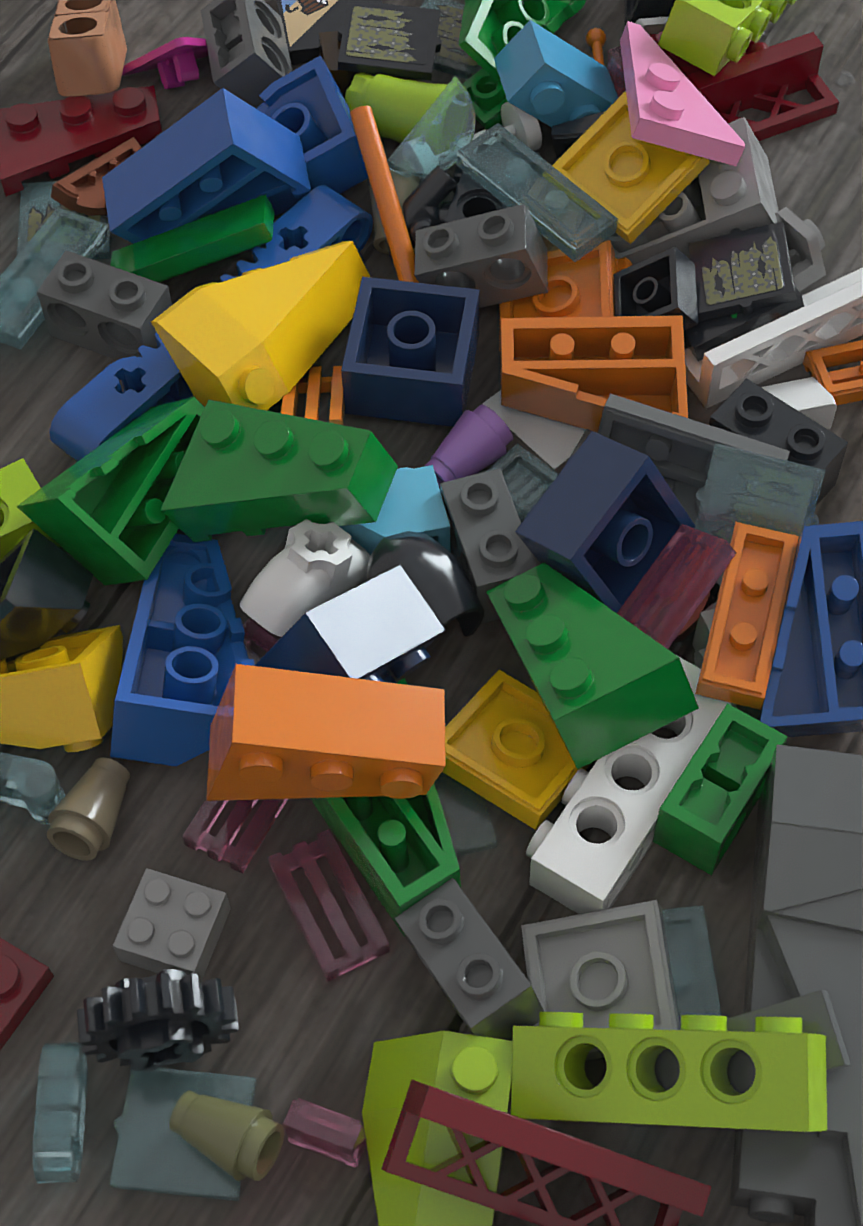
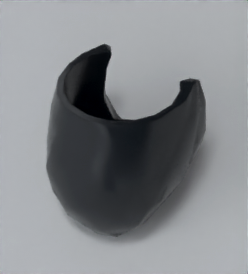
(433, 573)

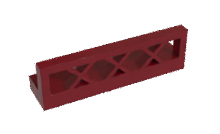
(764, 81)
(530, 1141)

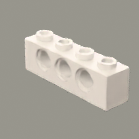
(593, 875)

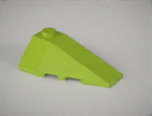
(453, 1062)

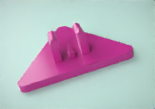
(174, 61)

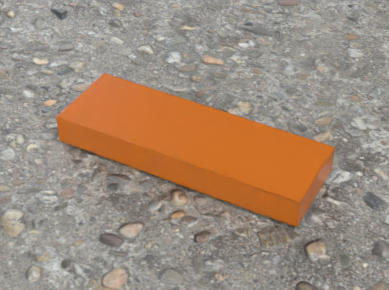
(747, 616)

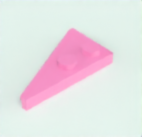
(668, 106)

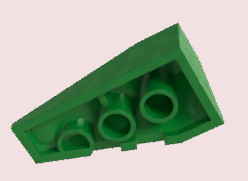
(493, 23)

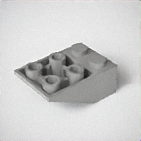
(711, 204)

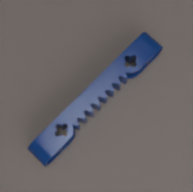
(153, 378)

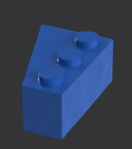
(202, 166)
(819, 645)

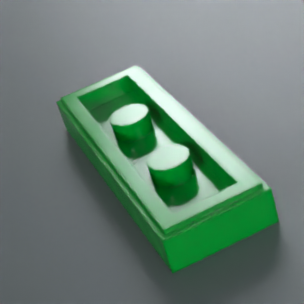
(199, 241)

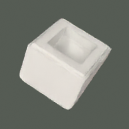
(808, 398)

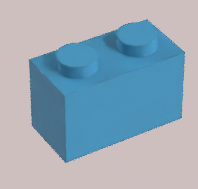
(552, 77)

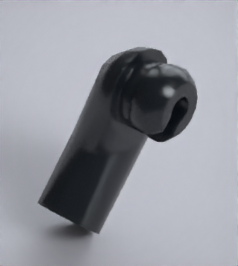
(422, 205)

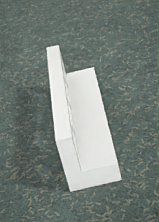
(828, 319)

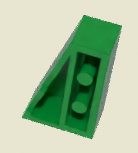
(273, 471)
(112, 498)
(590, 665)
(395, 844)

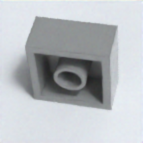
(172, 925)

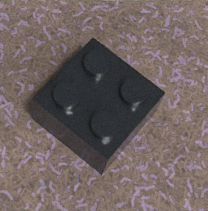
(658, 288)

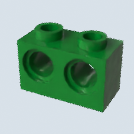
(717, 789)

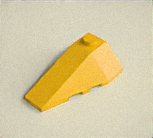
(264, 329)
(62, 691)

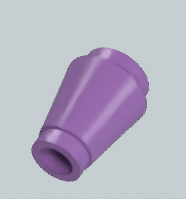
(471, 445)

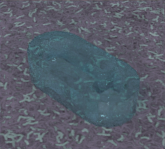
(60, 1113)

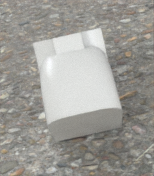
(311, 570)

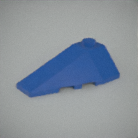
(315, 110)
(178, 657)

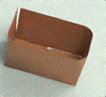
(92, 51)

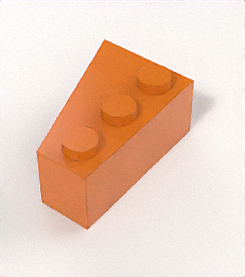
(573, 364)
(323, 737)

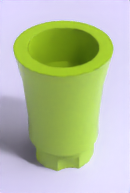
(394, 101)

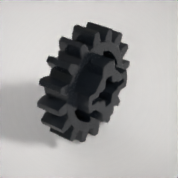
(157, 1020)

